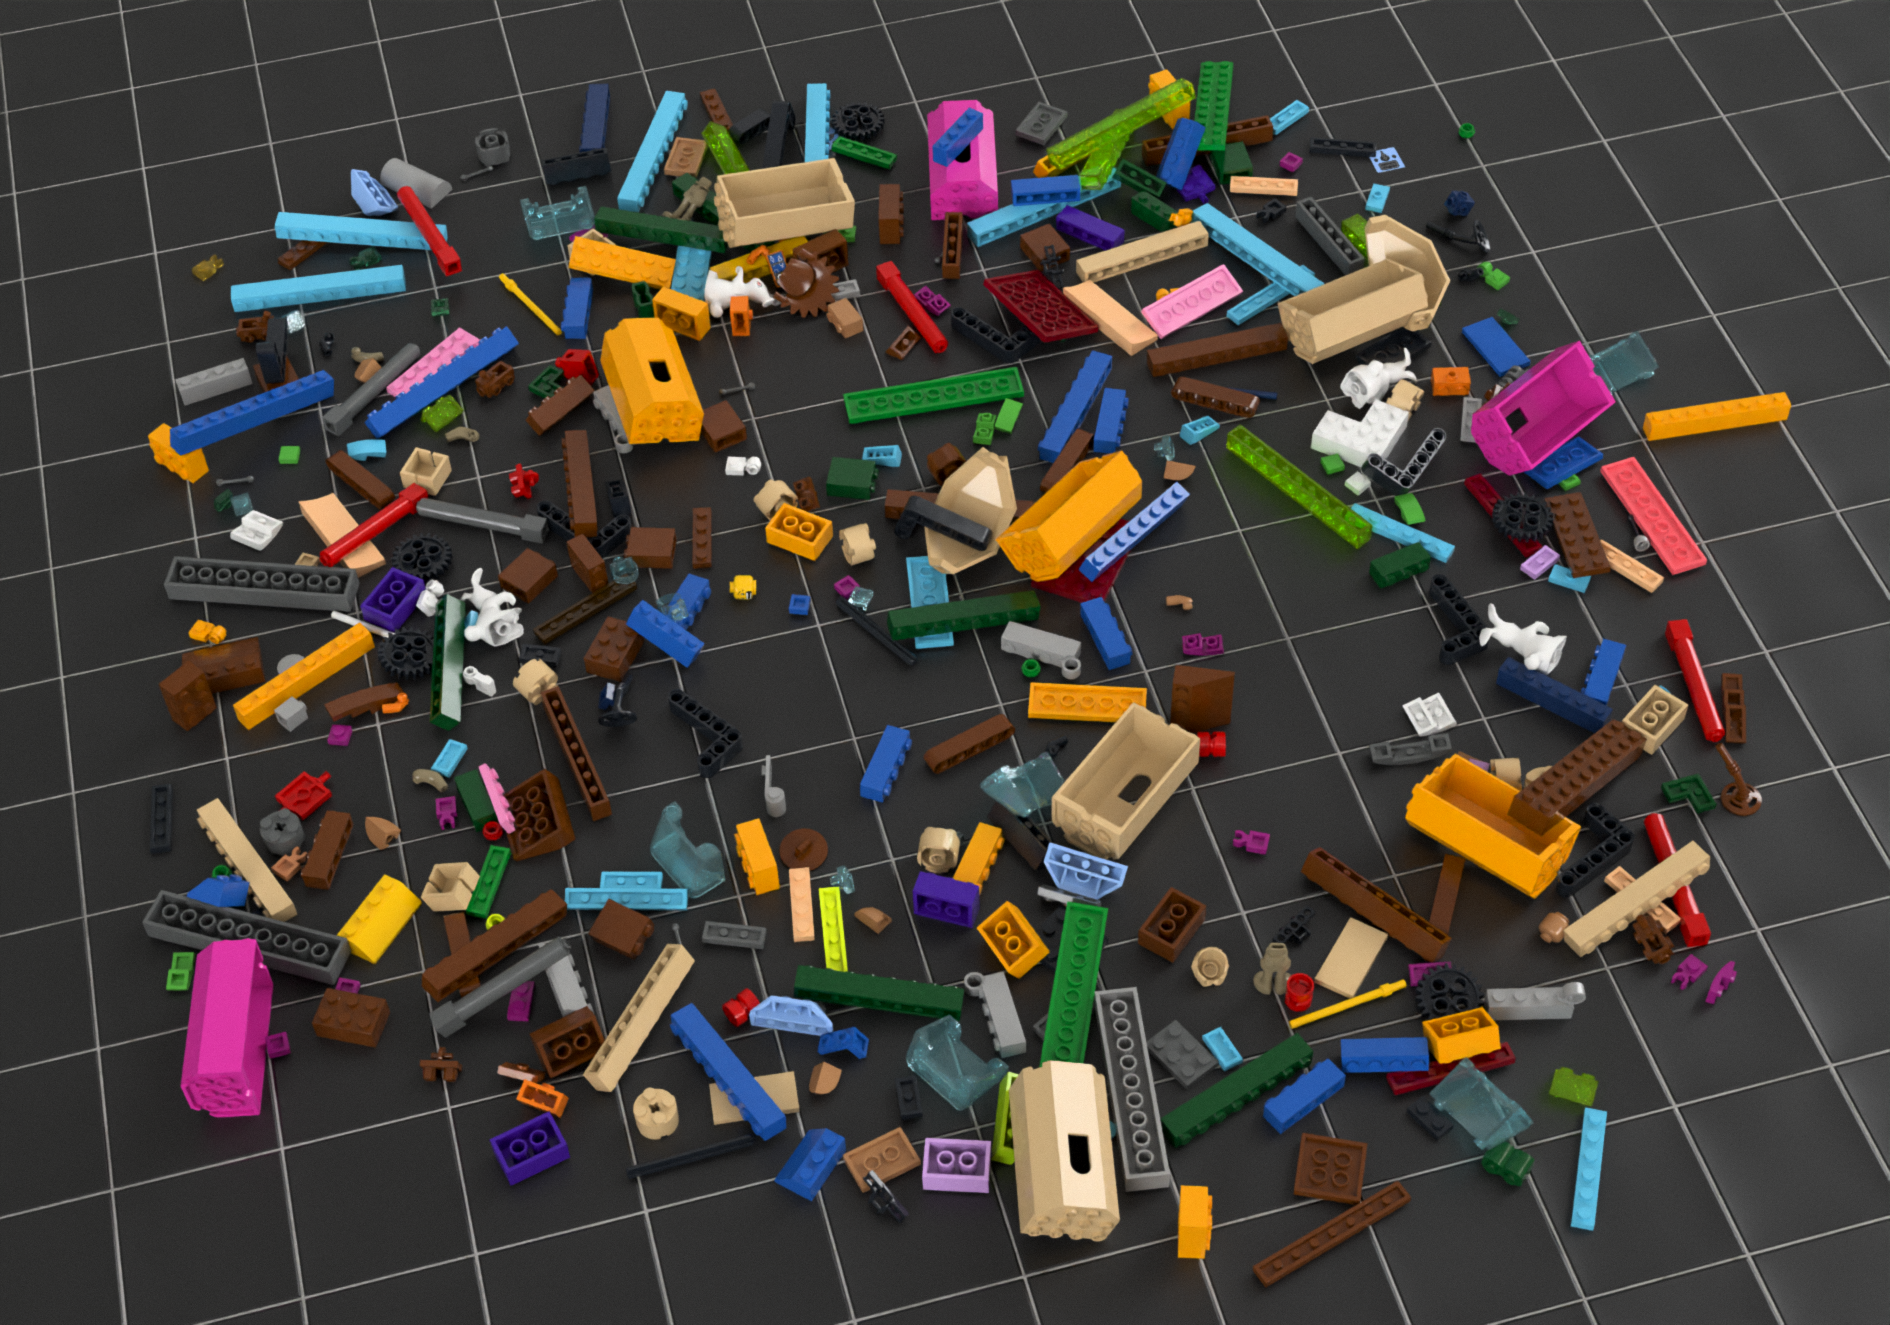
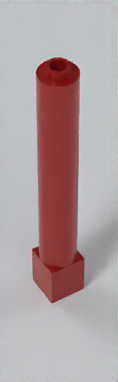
(446, 255)
(891, 280)
(374, 525)
(1680, 641)
(1693, 923)

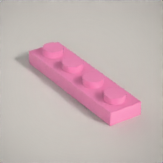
(499, 802)

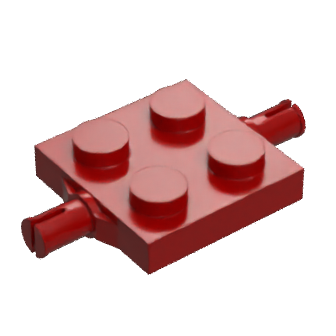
(304, 794)

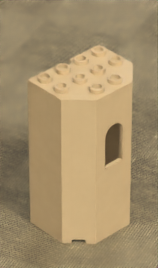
(783, 202)
(1352, 309)
(1135, 746)
(1044, 1110)

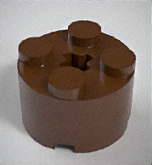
(944, 462)

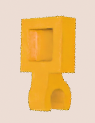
(1182, 218)

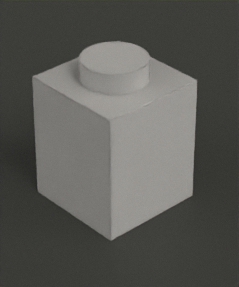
(291, 713)

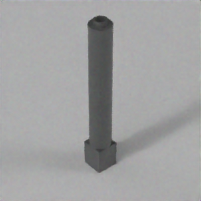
(341, 416)
(529, 527)
(452, 1016)

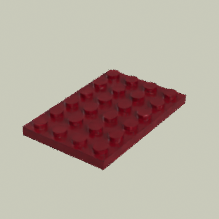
(1041, 306)
(1077, 586)

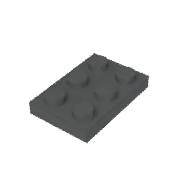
(1041, 123)
(1181, 1054)

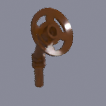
(1742, 794)

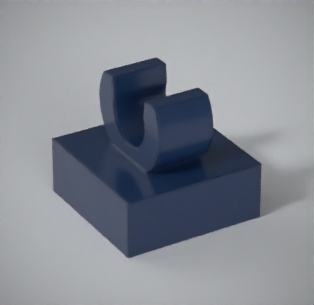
(607, 696)

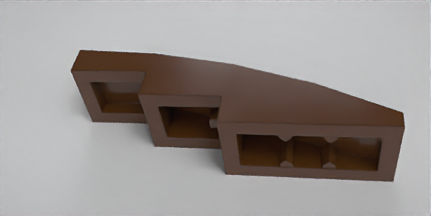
(363, 700)
(1733, 708)

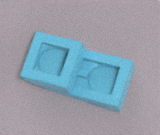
(361, 449)

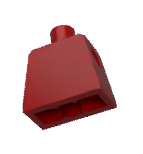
(578, 363)

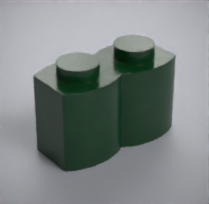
(643, 299)
(1509, 1163)

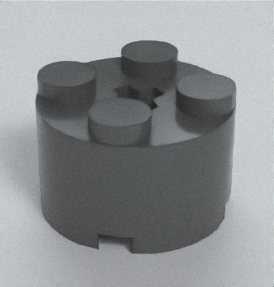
(493, 147)
(281, 832)

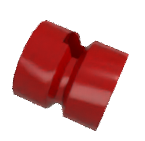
(1212, 744)
(1299, 992)
(739, 1009)

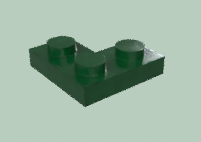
(547, 382)
(1691, 788)

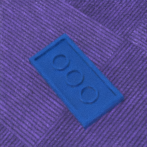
(1495, 346)
(1565, 462)

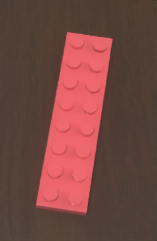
(1653, 516)

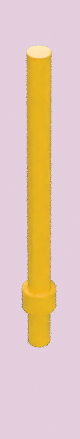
(512, 287)
(1383, 990)

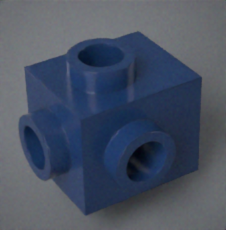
(1459, 203)

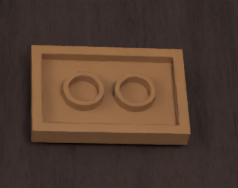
(686, 157)
(886, 1156)

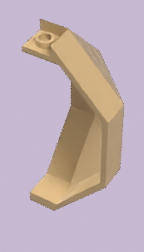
(1402, 245)
(978, 492)

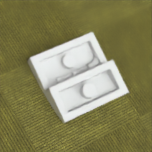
(256, 530)
(1429, 715)

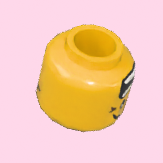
(743, 587)

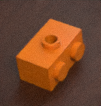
(740, 315)
(1450, 381)
(542, 1098)

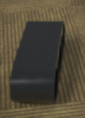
(750, 126)

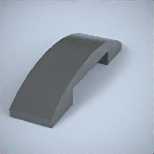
(1412, 752)

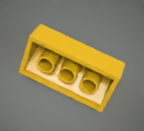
(380, 919)

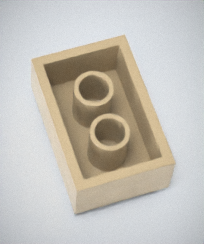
(1656, 717)

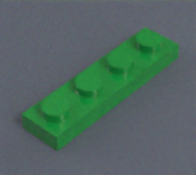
(864, 152)
(488, 882)

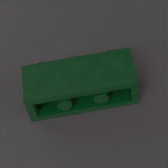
(1138, 178)
(1152, 211)
(1399, 565)
(475, 799)

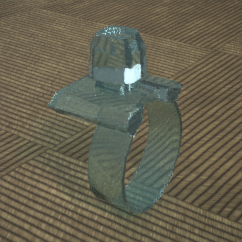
(621, 567)
(676, 612)

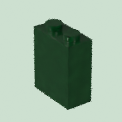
(1231, 162)
(851, 478)

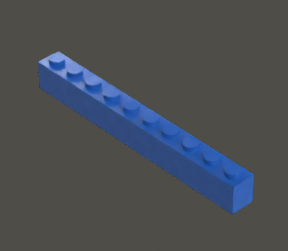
(441, 383)
(251, 412)

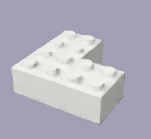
(1358, 440)

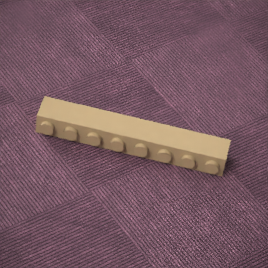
(1142, 252)
(245, 861)
(1637, 898)
(638, 1018)

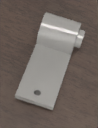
(773, 795)

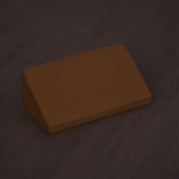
(903, 343)

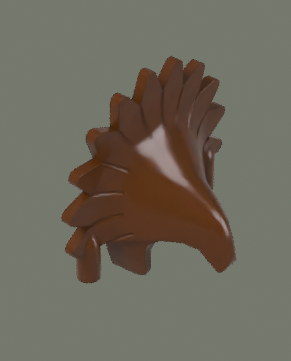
(807, 284)

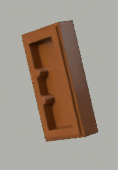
(521, 1071)

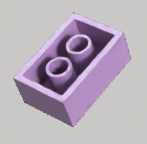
(956, 1165)

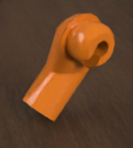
(756, 253)
(398, 706)

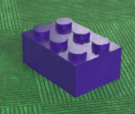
(392, 600)
(946, 899)
(530, 1148)

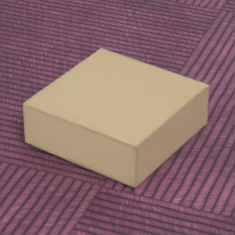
(308, 560)

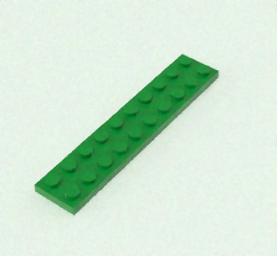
(1214, 103)
(933, 395)
(1074, 984)

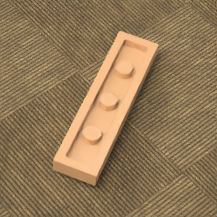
(1264, 185)
(1631, 568)
(1620, 879)
(801, 904)

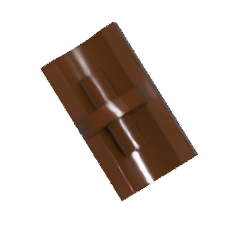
(806, 494)
(449, 1067)

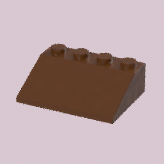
(229, 664)
(1201, 698)
(539, 817)

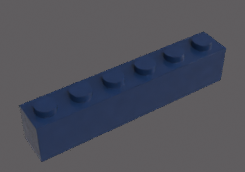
(595, 117)
(1553, 695)

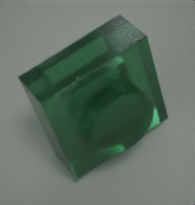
(440, 307)
(1507, 317)
(223, 500)

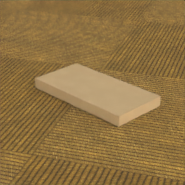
(1351, 958)
(779, 1087)

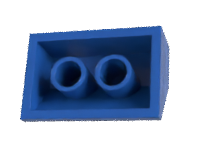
(812, 1162)

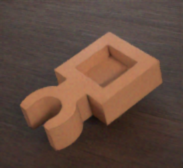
(289, 866)

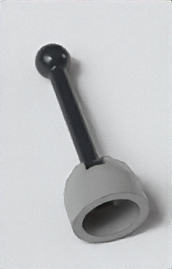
(1640, 542)

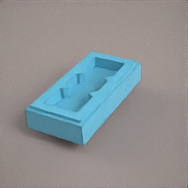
(1377, 198)
(1563, 577)
(449, 758)
(1222, 1049)

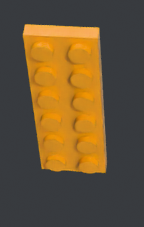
(621, 263)
(1082, 701)

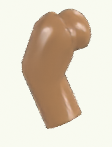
(1179, 599)

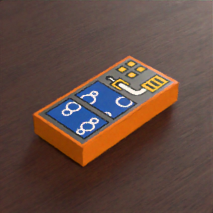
(776, 265)

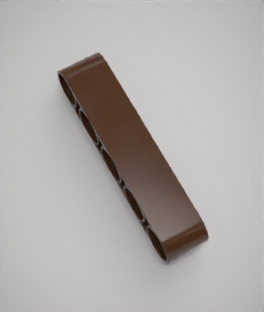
(1215, 397)
(1070, 456)
(360, 479)
(969, 743)
(1447, 892)
(459, 936)

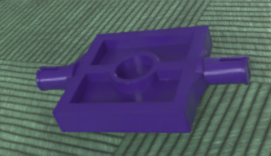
(1196, 185)

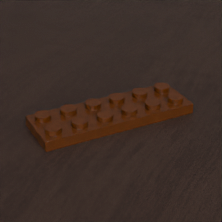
(1577, 535)

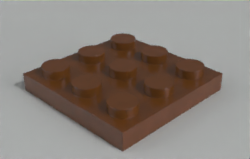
(1330, 1169)

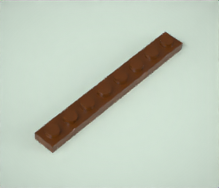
(1331, 1234)

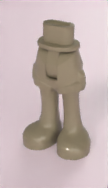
(694, 197)
(1277, 961)

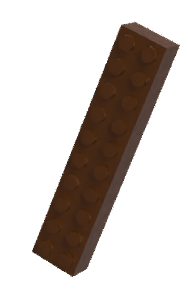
(1576, 777)

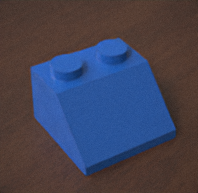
(221, 891)

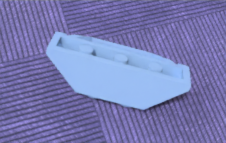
(370, 194)
(1083, 872)
(791, 1015)

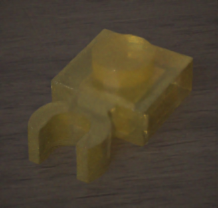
(206, 269)

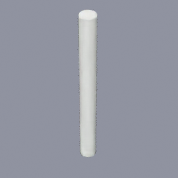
(353, 621)

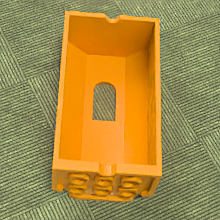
(646, 406)
(1071, 516)
(1469, 815)

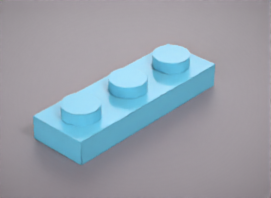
(1288, 116)
(631, 880)

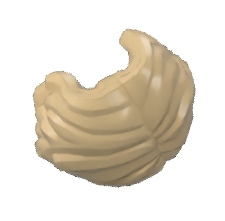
(1210, 966)

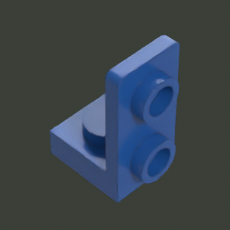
(844, 1039)

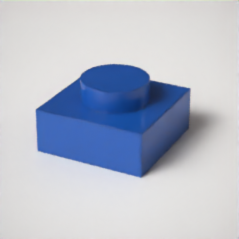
(799, 604)

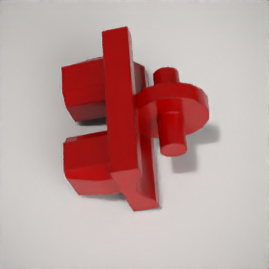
(524, 481)

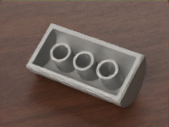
(425, 185)

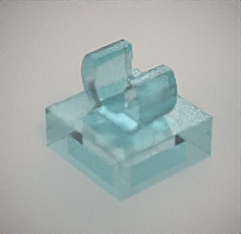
(294, 321)
(1165, 448)
(241, 504)
(861, 597)
(843, 880)

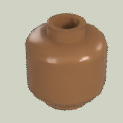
(1553, 927)

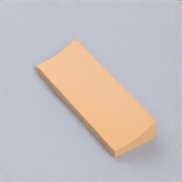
(1111, 317)
(331, 523)

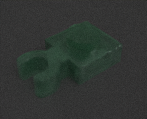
(368, 257)

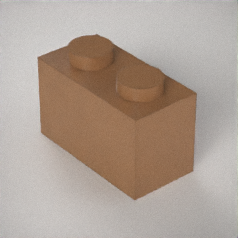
(845, 318)

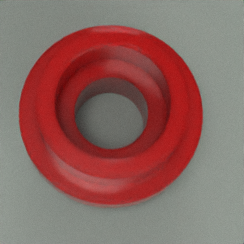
(490, 827)

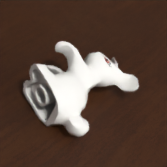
(719, 292)
(1372, 381)
(492, 624)
(1539, 651)

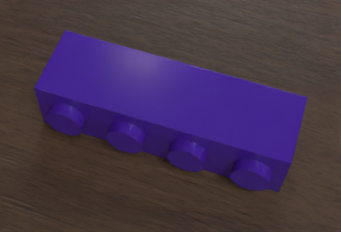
(1089, 228)

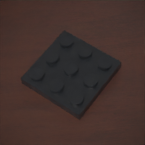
(1050, 934)

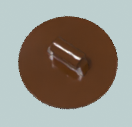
(803, 849)

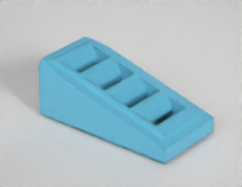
(1197, 430)
(892, 459)

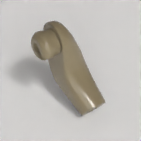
(359, 356)
(462, 433)
(431, 777)

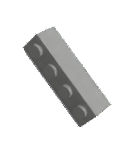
(213, 381)
(566, 986)

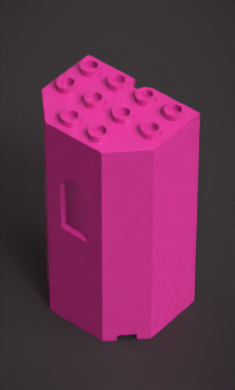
(968, 185)
(1556, 401)
(228, 1030)

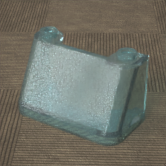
(558, 217)
(1624, 362)
(1025, 786)
(688, 866)
(950, 1065)
(1479, 1106)

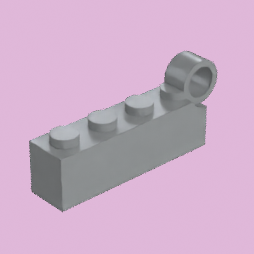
(605, 402)
(1043, 647)
(1534, 1002)
(1001, 1011)

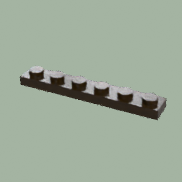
(583, 610)

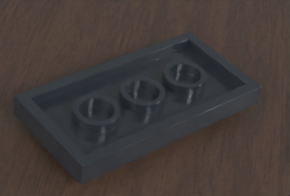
(1391, 347)

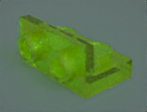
(441, 413)
(1574, 1087)

